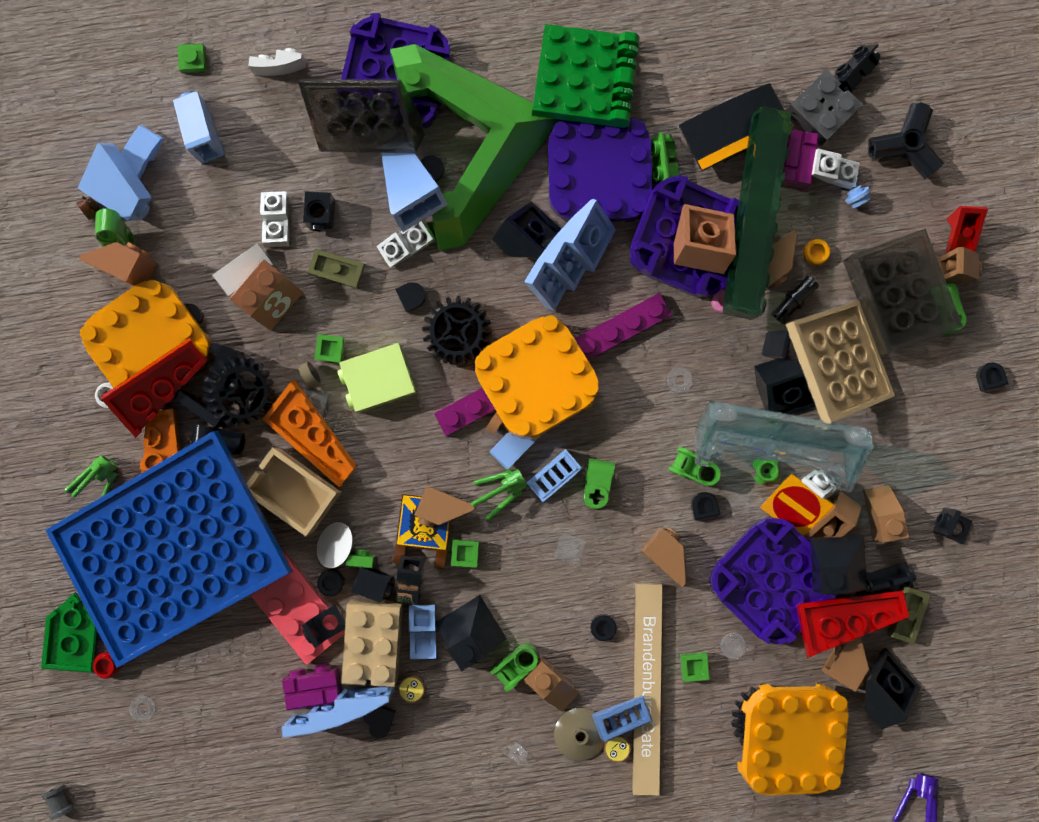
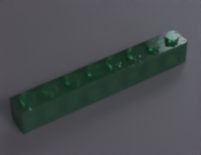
(757, 213)

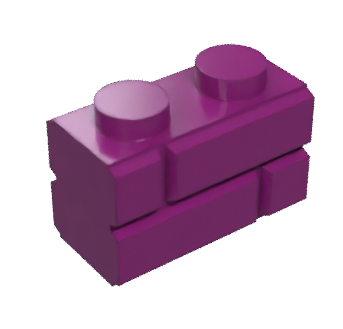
(800, 159)
(311, 688)

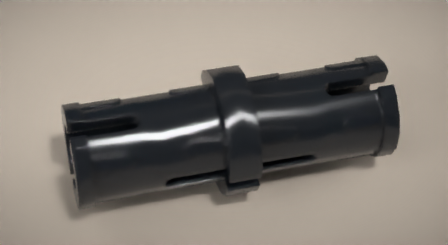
(794, 299)

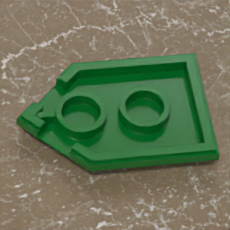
(69, 638)

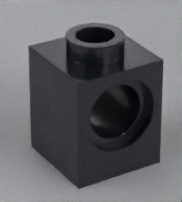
(317, 200)
(373, 584)

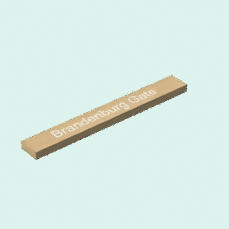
(647, 684)

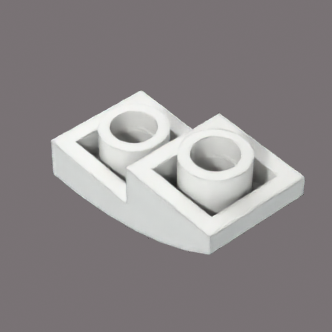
(284, 63)
(834, 169)
(275, 218)
(406, 244)
(236, 271)
(821, 484)

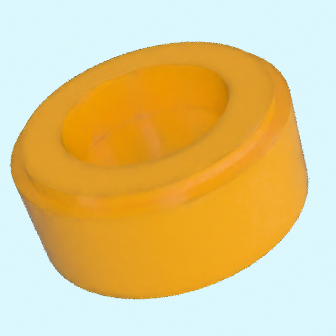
(816, 252)

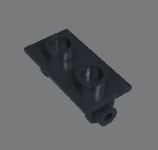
(863, 60)
(889, 579)

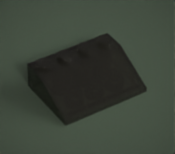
(362, 116)
(902, 292)

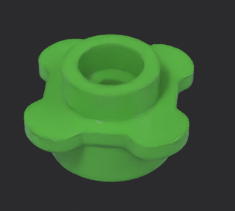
(772, 474)

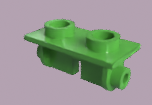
(662, 150)

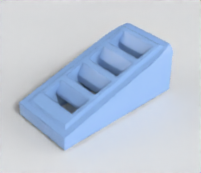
(560, 482)

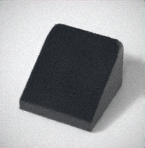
(776, 344)

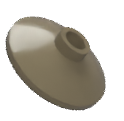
(565, 731)

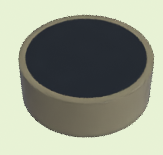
(309, 374)

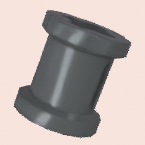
(57, 802)

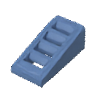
(618, 709)

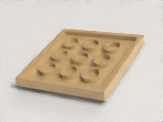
(840, 361)

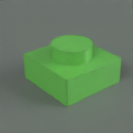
(192, 58)
(329, 348)
(465, 553)
(361, 558)
(694, 666)

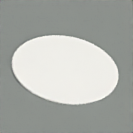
(334, 545)

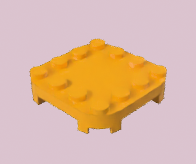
(139, 330)
(536, 377)
(794, 740)

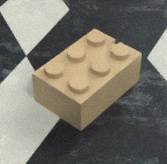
(292, 491)
(372, 642)

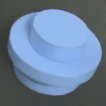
(858, 196)

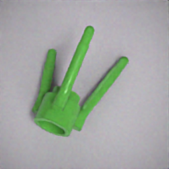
(100, 469)
(513, 483)

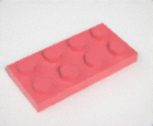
(289, 605)

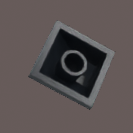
(526, 232)
(783, 387)
(838, 564)
(470, 632)
(889, 691)

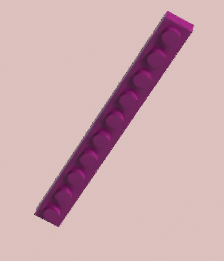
(591, 343)

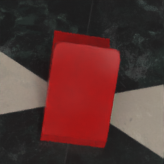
(966, 227)

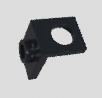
(947, 521)
(316, 632)

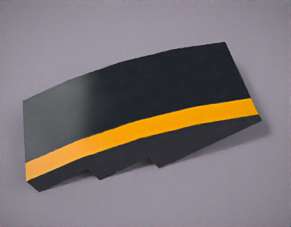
(725, 129)

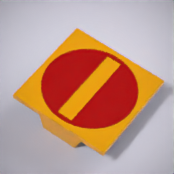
(797, 505)

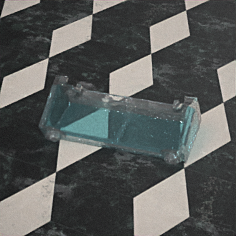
(785, 438)

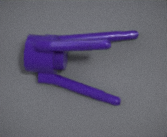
(926, 788)

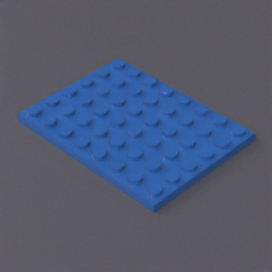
(168, 549)

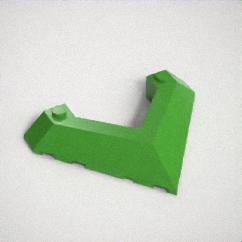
(506, 150)

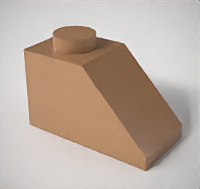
(782, 259)
(960, 266)
(440, 508)
(885, 515)
(838, 519)
(667, 554)
(848, 664)
(551, 685)

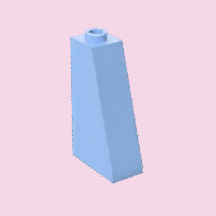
(410, 189)

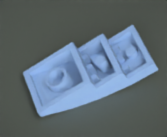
(571, 253)
(346, 707)

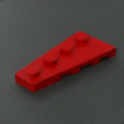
(148, 390)
(844, 619)

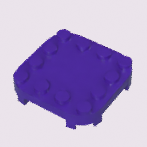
(371, 56)
(599, 165)
(655, 236)
(766, 579)

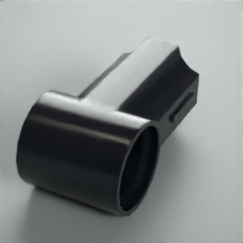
(234, 440)

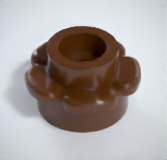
(88, 207)

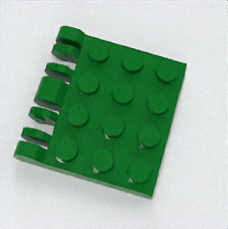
(583, 76)

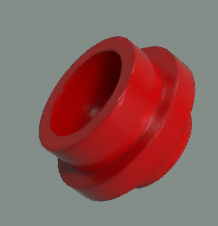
(104, 666)

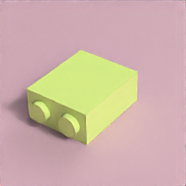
(376, 378)

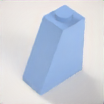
(197, 127)
(114, 183)

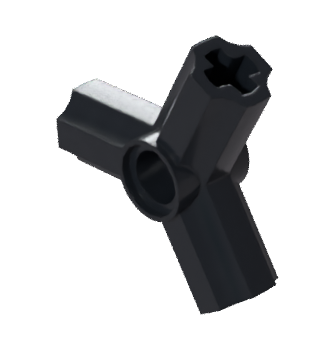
(913, 128)

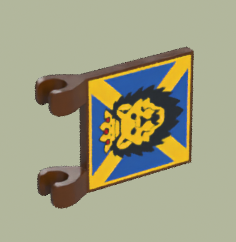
(417, 535)

